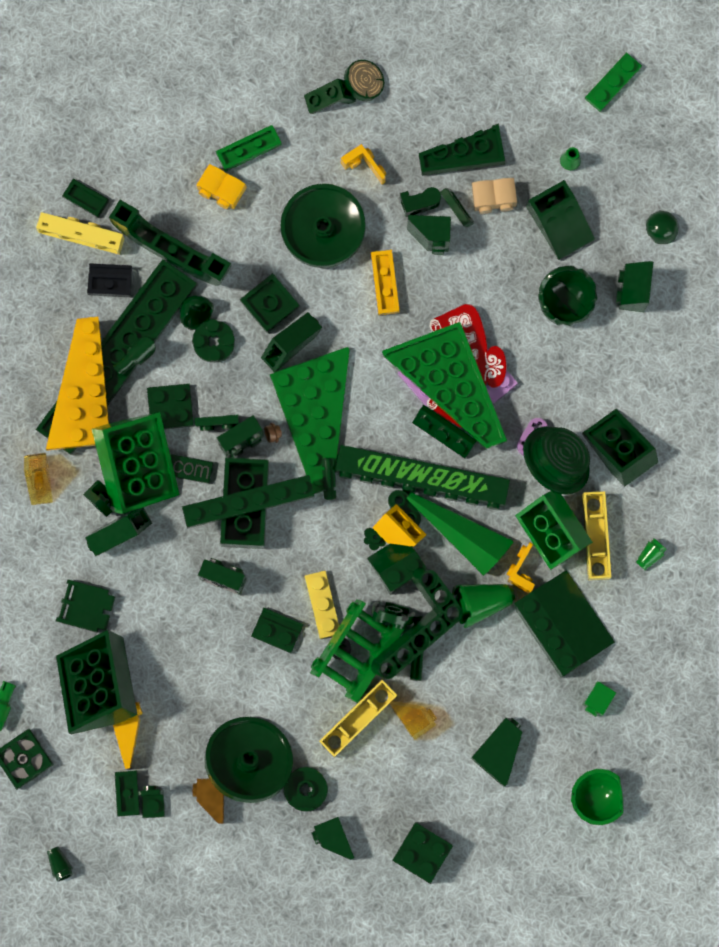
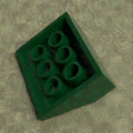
(563, 623)
(96, 683)

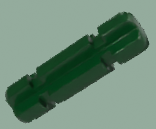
(329, 478)

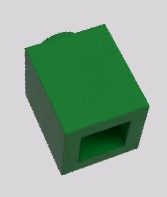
(598, 699)

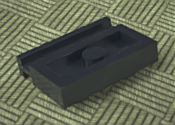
(109, 280)

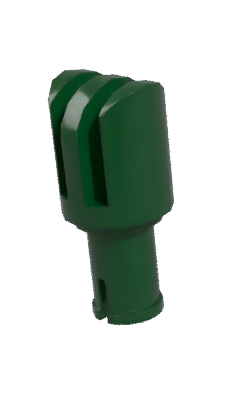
(136, 354)

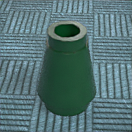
(59, 865)

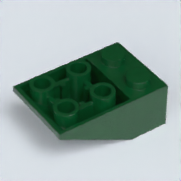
(560, 219)

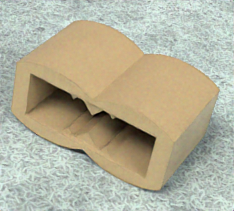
(494, 195)

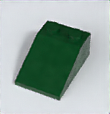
(621, 447)

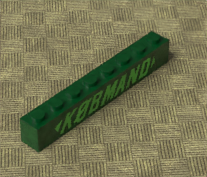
(422, 476)

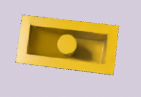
(399, 528)

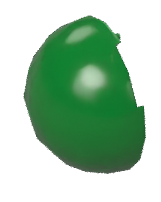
(598, 797)

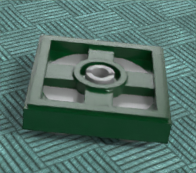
(24, 759)

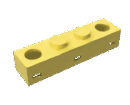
(80, 233)
(597, 529)
(358, 718)

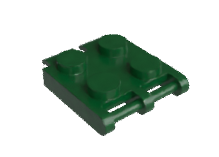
(86, 607)

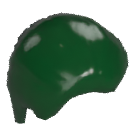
(195, 311)

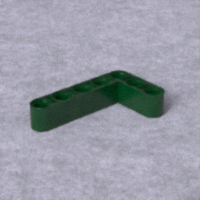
(421, 628)

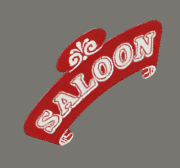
(490, 363)

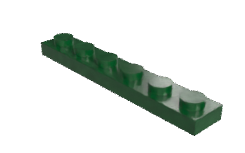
(248, 501)

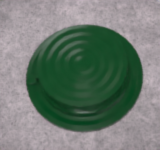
(557, 459)

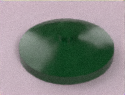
(323, 225)
(248, 759)

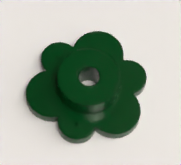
(373, 543)

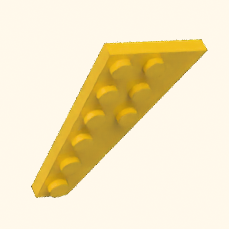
(82, 391)

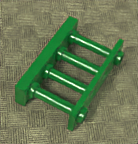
(357, 687)

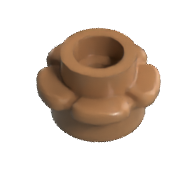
(272, 433)

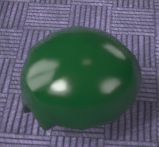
(662, 227)

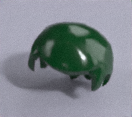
(567, 295)

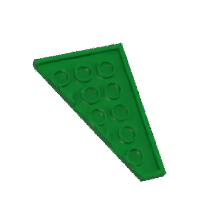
(449, 375)
(313, 408)

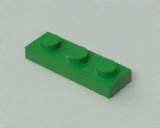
(613, 82)
(248, 148)

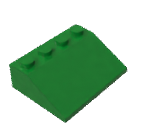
(135, 462)

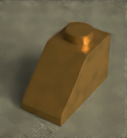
(210, 799)

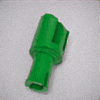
(5, 694)

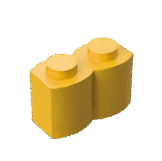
(220, 186)

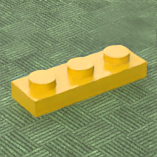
(385, 282)

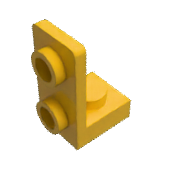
(353, 159)
(523, 581)

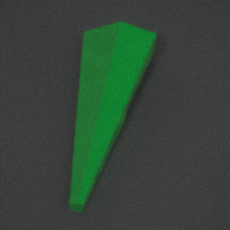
(476, 543)

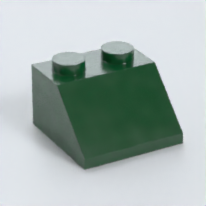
(431, 232)
(635, 286)
(395, 565)

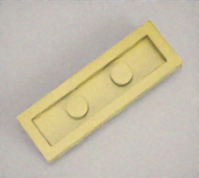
(322, 604)

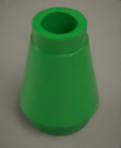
(570, 163)
(651, 553)

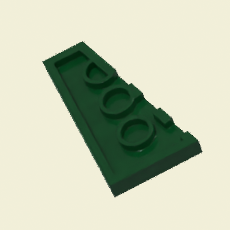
(467, 153)

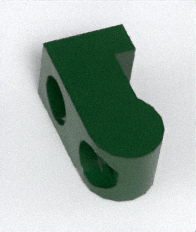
(420, 202)

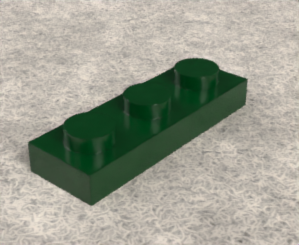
(444, 431)

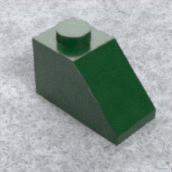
(332, 838)

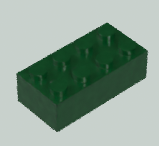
(250, 528)

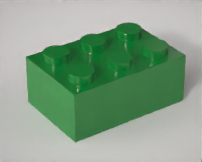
(553, 529)

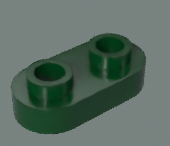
(406, 506)

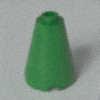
(482, 600)

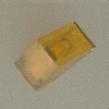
(38, 478)
(414, 718)

